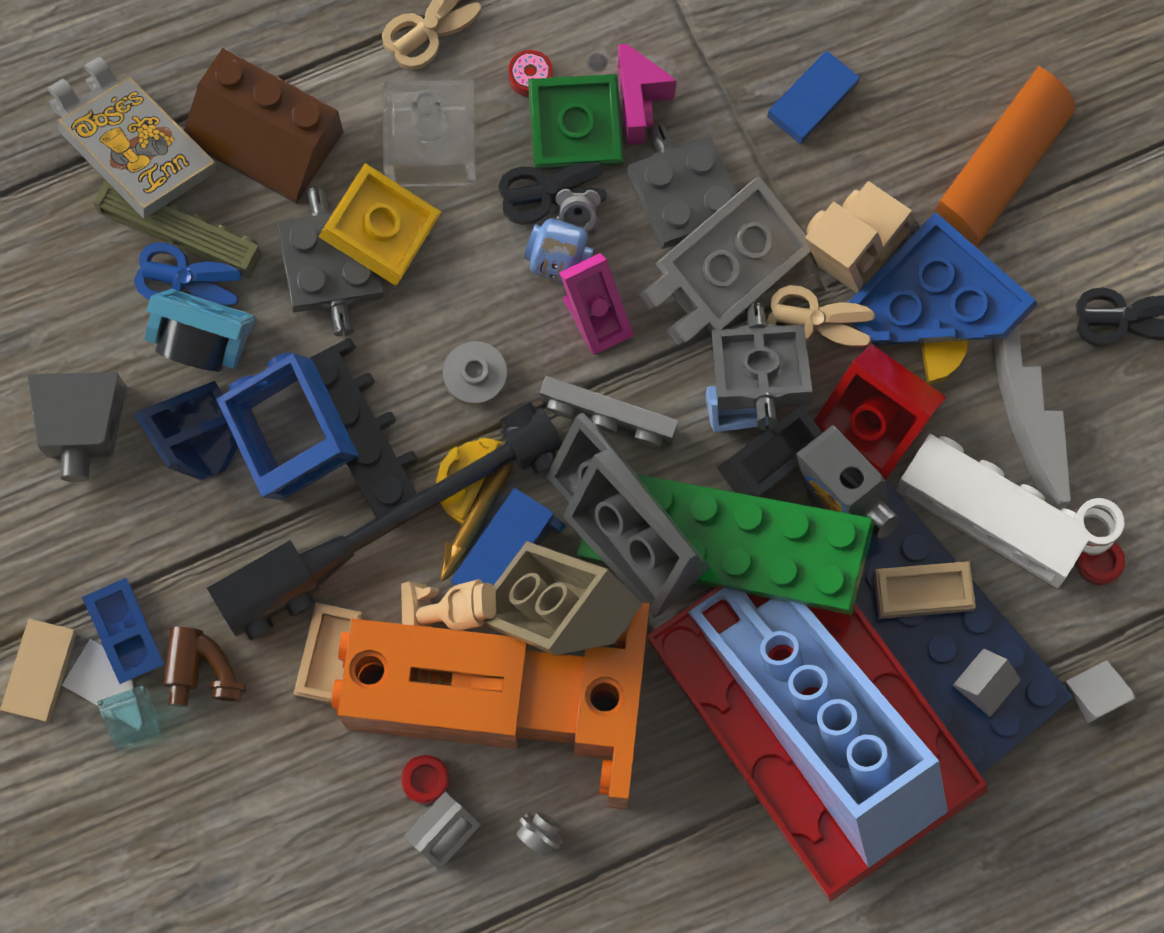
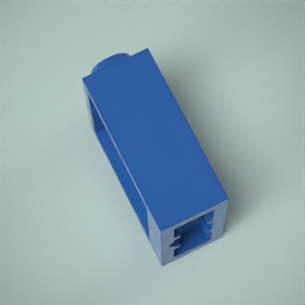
(308, 466)

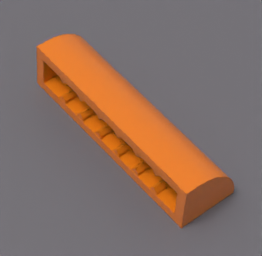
(1007, 156)

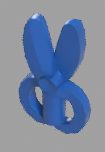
(193, 277)

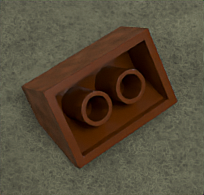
(262, 125)

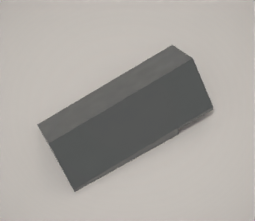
(623, 518)

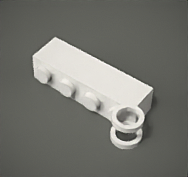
(1002, 514)

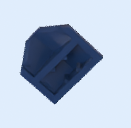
(191, 432)

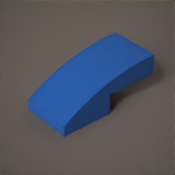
(123, 630)

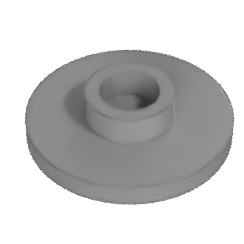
(474, 373)

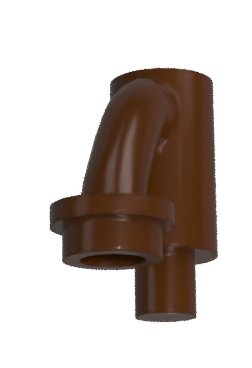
(183, 664)

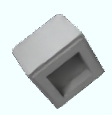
(1099, 691)

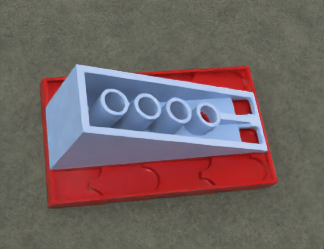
(819, 728)

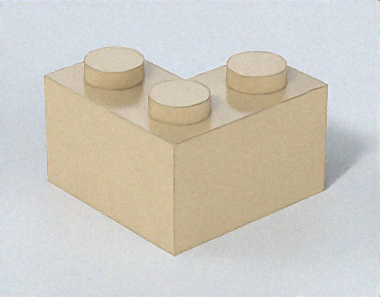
(860, 235)

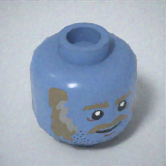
(556, 248)

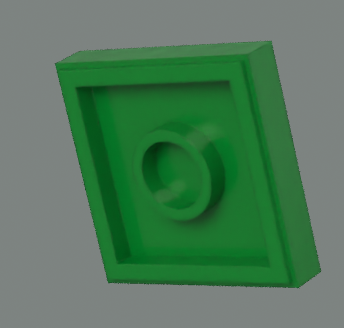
(575, 121)

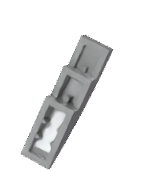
(1036, 431)

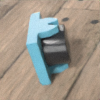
(197, 330)

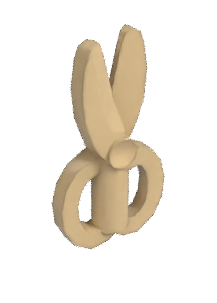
(437, 23)
(827, 319)

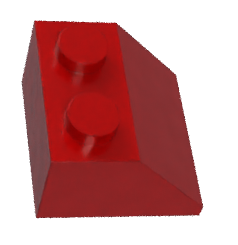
(880, 408)

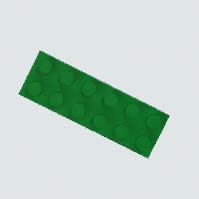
(767, 544)

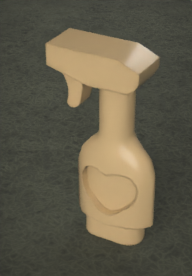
(460, 609)

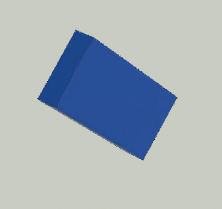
(813, 97)

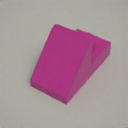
(640, 85)
(596, 304)

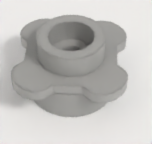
(586, 201)
(540, 833)

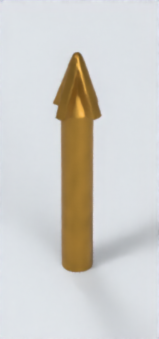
(457, 552)

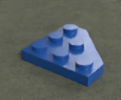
(941, 292)

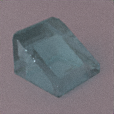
(129, 716)

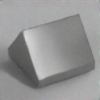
(987, 681)

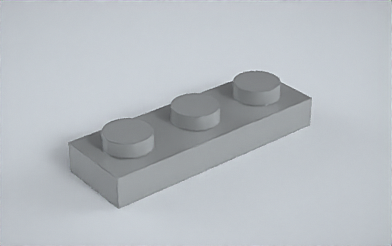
(608, 413)

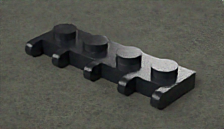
(376, 468)

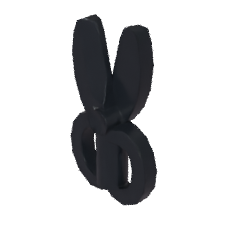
(544, 190)
(1135, 318)

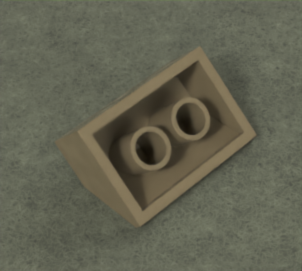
(560, 602)

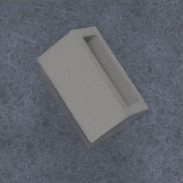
(441, 831)

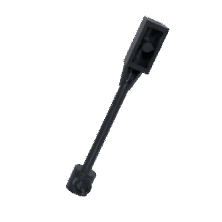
(288, 579)

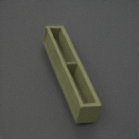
(183, 231)

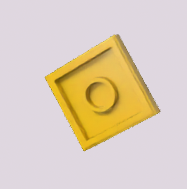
(380, 224)

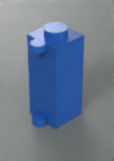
(515, 523)

